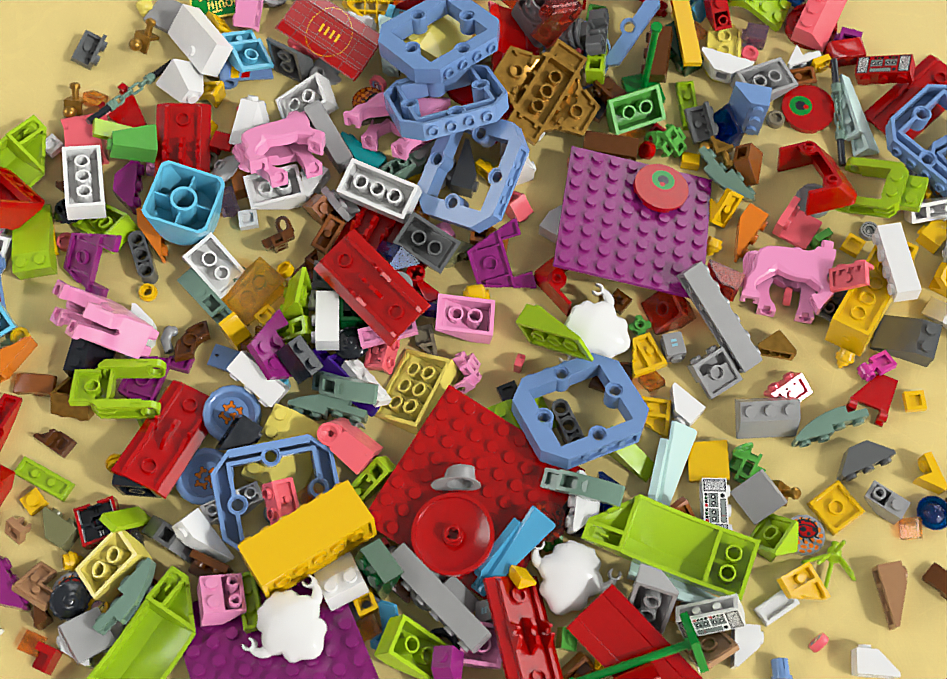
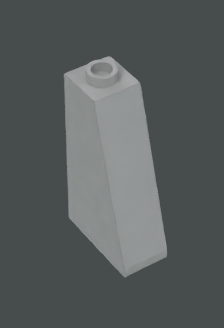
(335, 146)

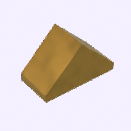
(777, 347)

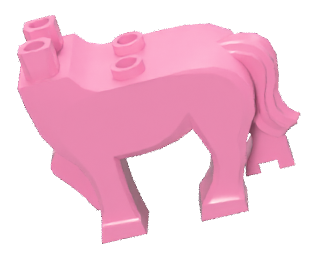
(281, 144)
(793, 268)
(102, 321)

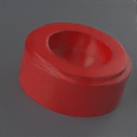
(647, 150)

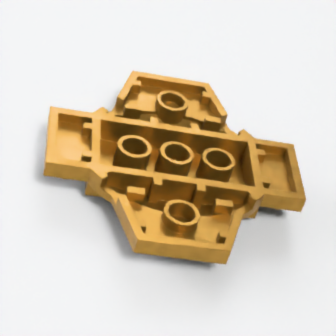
(546, 91)

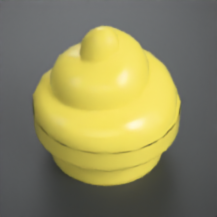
(144, 6)

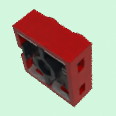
(90, 528)

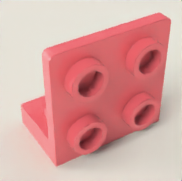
(796, 226)

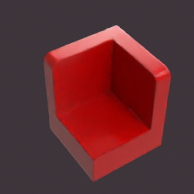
(220, 142)
(46, 658)

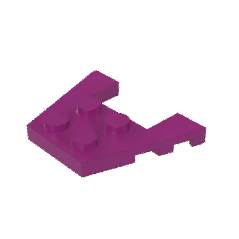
(84, 258)
(491, 261)
(266, 344)
(150, 387)

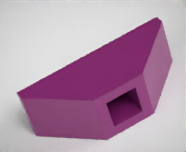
(128, 185)
(7, 596)

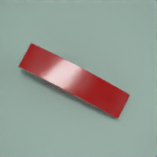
(8, 412)

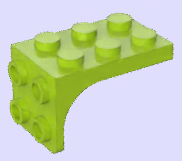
(768, 11)

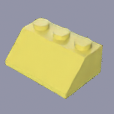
(110, 564)

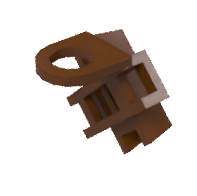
(280, 240)

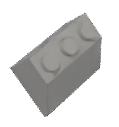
(767, 417)
(653, 596)

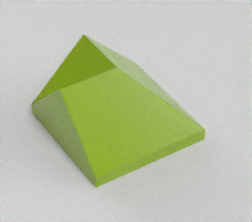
(777, 536)

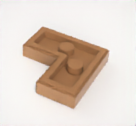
(33, 585)

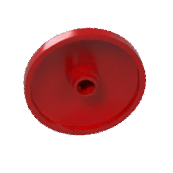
(452, 534)

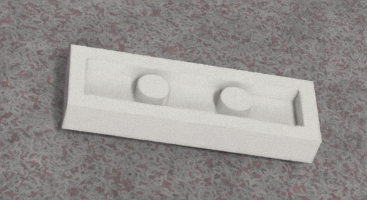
(356, 369)

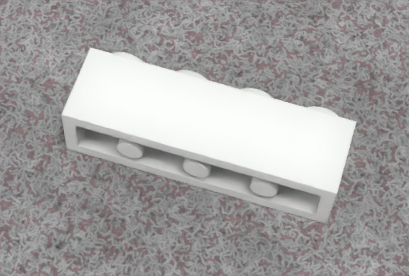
(896, 262)

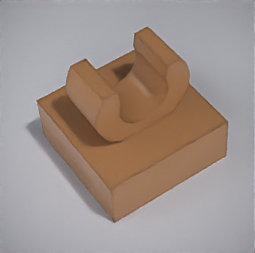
(16, 530)

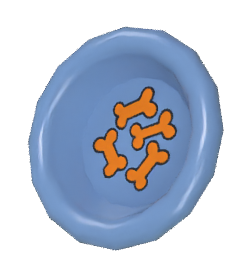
(225, 405)
(195, 481)

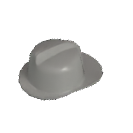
(457, 478)

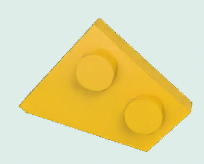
(646, 355)
(658, 415)
(803, 584)

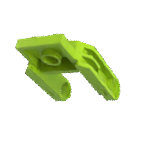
(899, 192)
(98, 388)

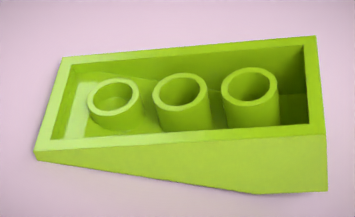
(33, 247)
(548, 332)

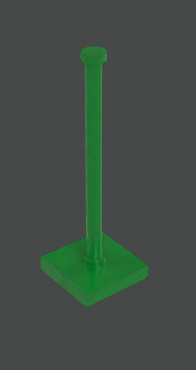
(638, 81)
(689, 643)

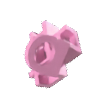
(469, 367)

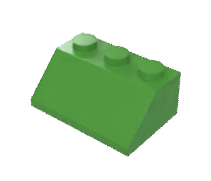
(635, 110)

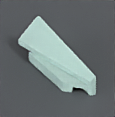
(854, 121)
(670, 462)
(687, 593)

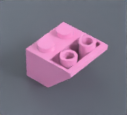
(220, 598)

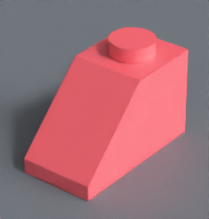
(518, 207)

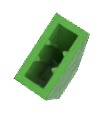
(134, 144)

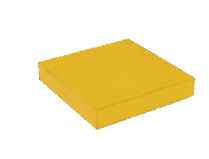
(708, 460)
(835, 507)

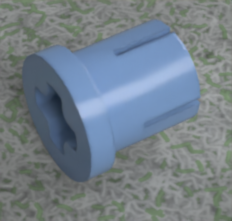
(780, 669)

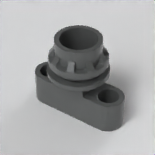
(527, 17)
(590, 34)

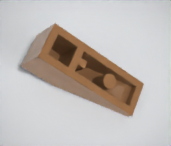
(891, 587)

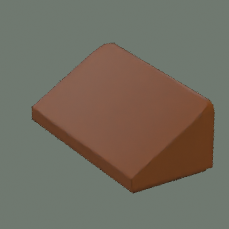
(804, 75)
(328, 234)
(578, 666)

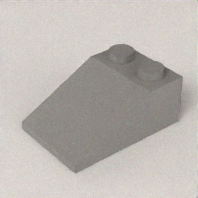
(768, 74)

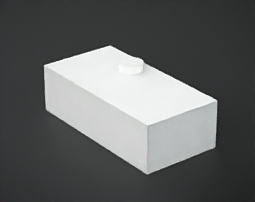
(200, 40)
(83, 182)
(379, 191)

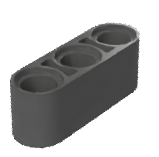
(140, 250)
(566, 418)

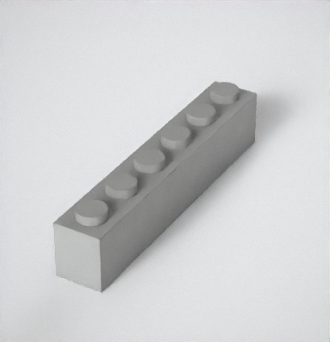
(719, 316)
(441, 601)

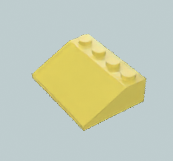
(439, 37)
(417, 389)
(280, 425)

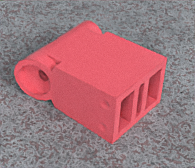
(79, 133)
(349, 443)

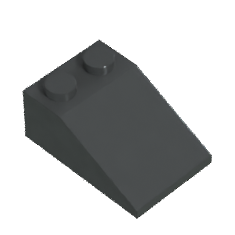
(289, 61)
(427, 242)
(907, 338)

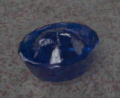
(932, 512)

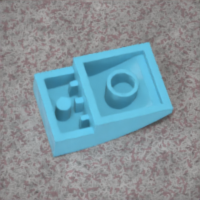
(247, 51)

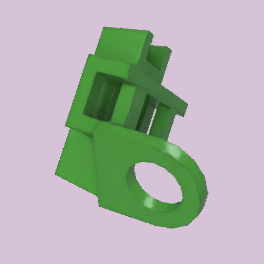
(662, 138)
(741, 466)

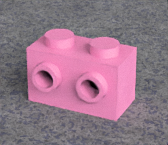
(247, 14)

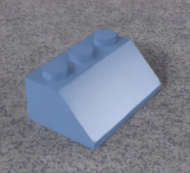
(750, 105)

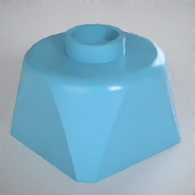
(184, 203)

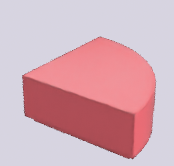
(519, 362)

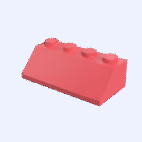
(817, 23)

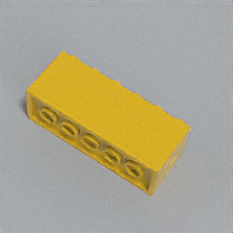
(862, 309)
(307, 539)

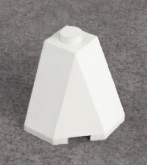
(182, 81)
(250, 114)

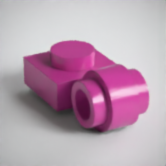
(880, 363)

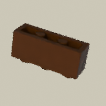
(661, 56)
(612, 144)

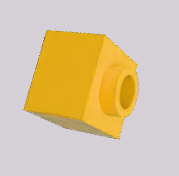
(366, 597)

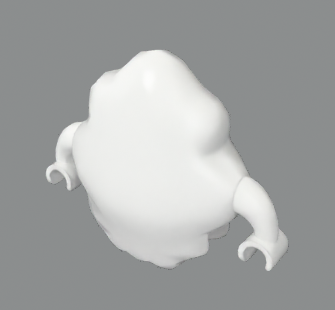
(599, 326)
(570, 576)
(291, 625)

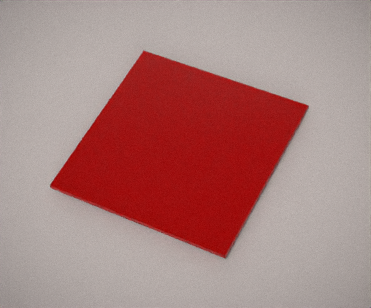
(472, 435)

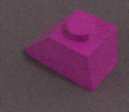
(447, 662)

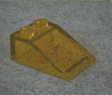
(254, 290)

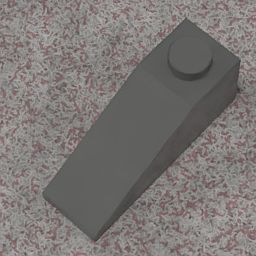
(465, 177)

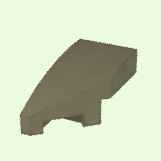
(425, 339)

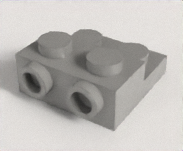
(714, 371)

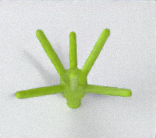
(833, 555)

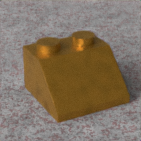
(61, 406)

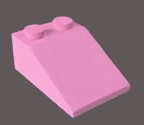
(465, 317)

